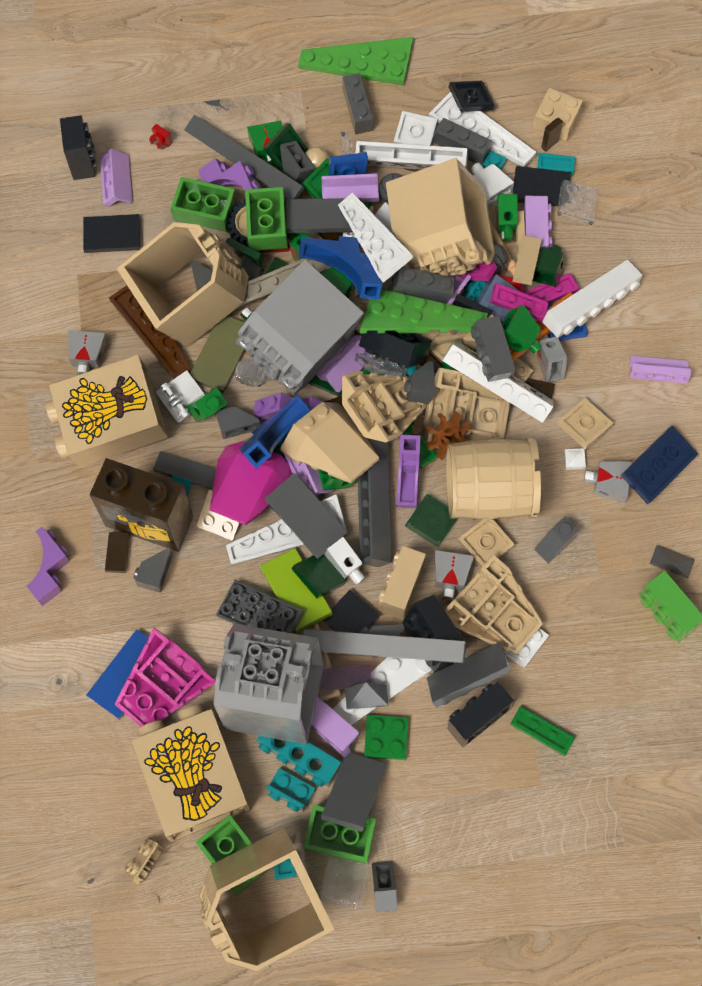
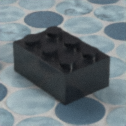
(78, 147)
(403, 348)
(431, 621)
(479, 713)

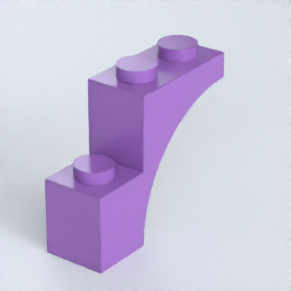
(220, 174)
(268, 406)
(408, 471)
(45, 583)

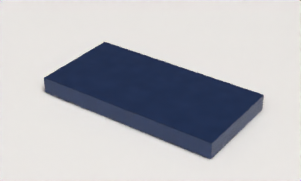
(659, 464)

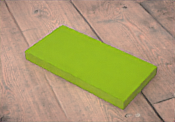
(292, 590)

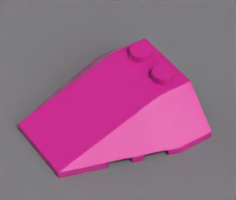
(241, 488)

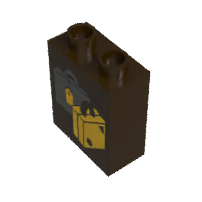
(142, 504)

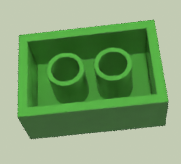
(203, 204)
(266, 218)
(671, 607)
(337, 840)
(222, 842)

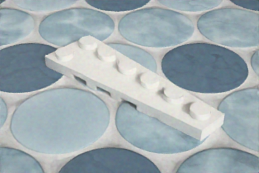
(378, 243)

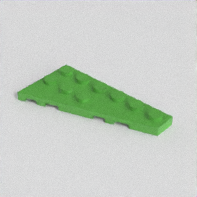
(374, 60)
(416, 315)

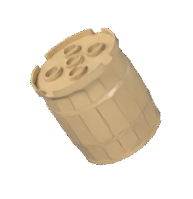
(493, 479)

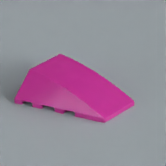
(161, 681)

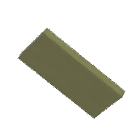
(219, 355)

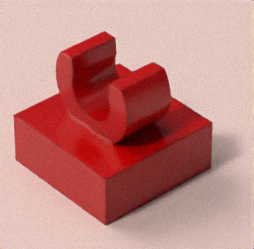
(160, 135)

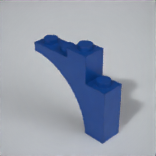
(347, 259)
(271, 431)

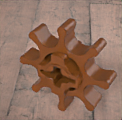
(447, 428)

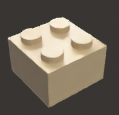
(558, 105)

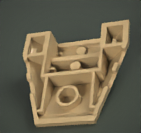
(473, 401)
(379, 404)
(330, 442)
(495, 608)

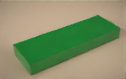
(542, 731)

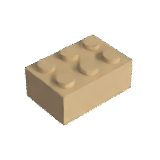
(402, 582)

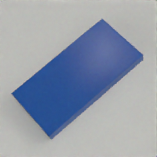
(113, 679)

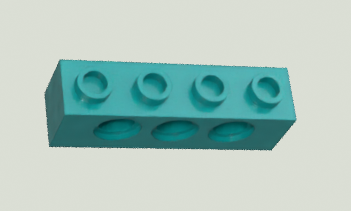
(321, 777)

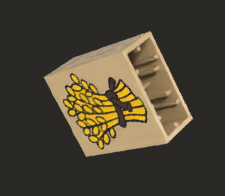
(105, 412)
(189, 773)

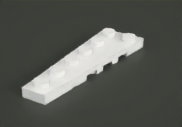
(502, 141)
(274, 537)
(394, 673)

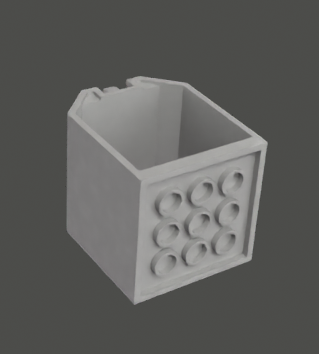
(299, 328)
(268, 683)

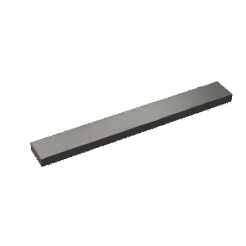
(390, 646)

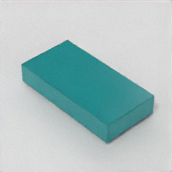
(556, 162)

